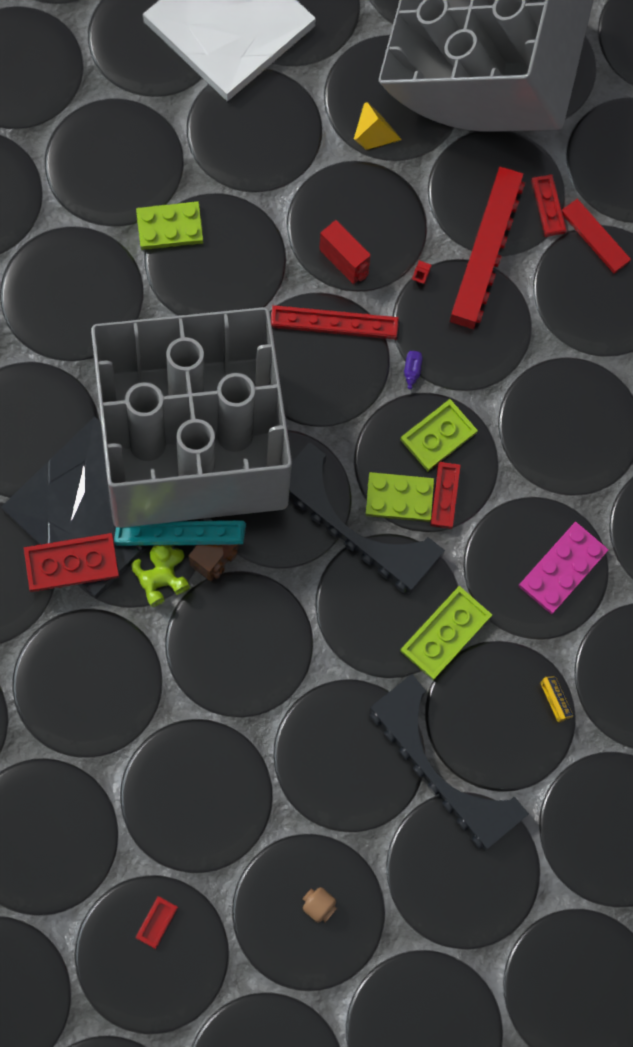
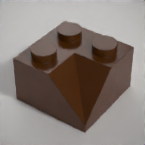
(211, 559)

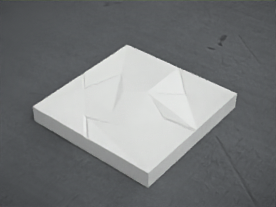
(229, 38)

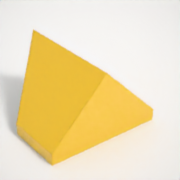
(373, 129)

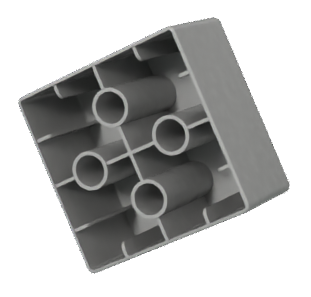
(192, 417)

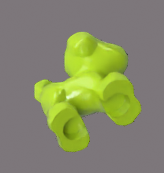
(164, 559)

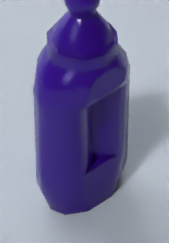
(412, 367)

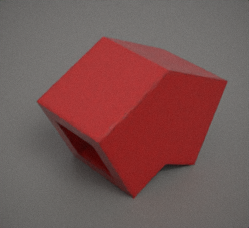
(421, 272)

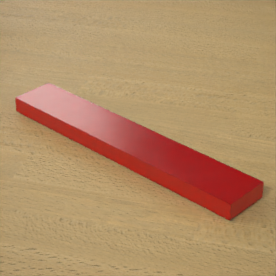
(334, 322)

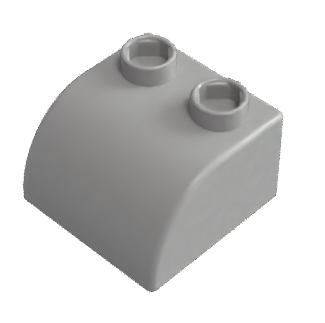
(486, 61)

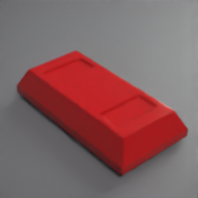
(156, 922)

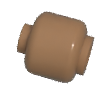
(319, 904)

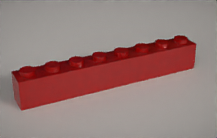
(486, 248)

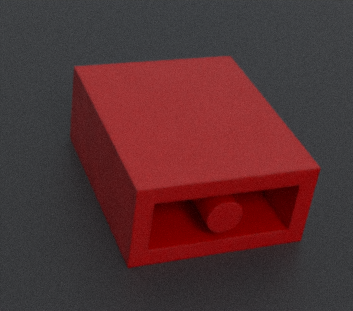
(345, 252)

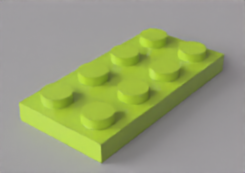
(446, 633)

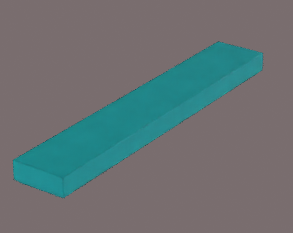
(183, 533)

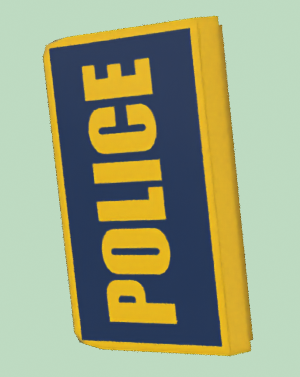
(556, 698)

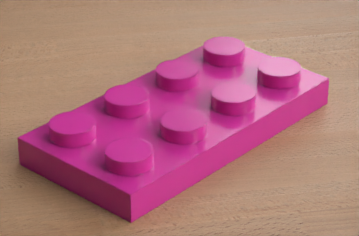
(563, 568)

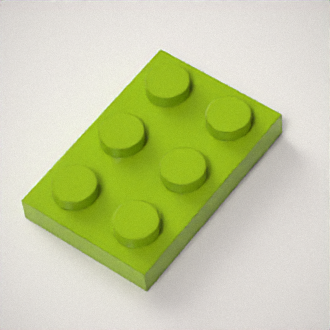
(169, 225)
(438, 435)
(399, 497)

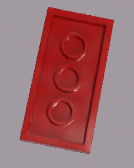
(71, 562)

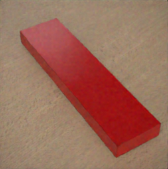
(595, 236)

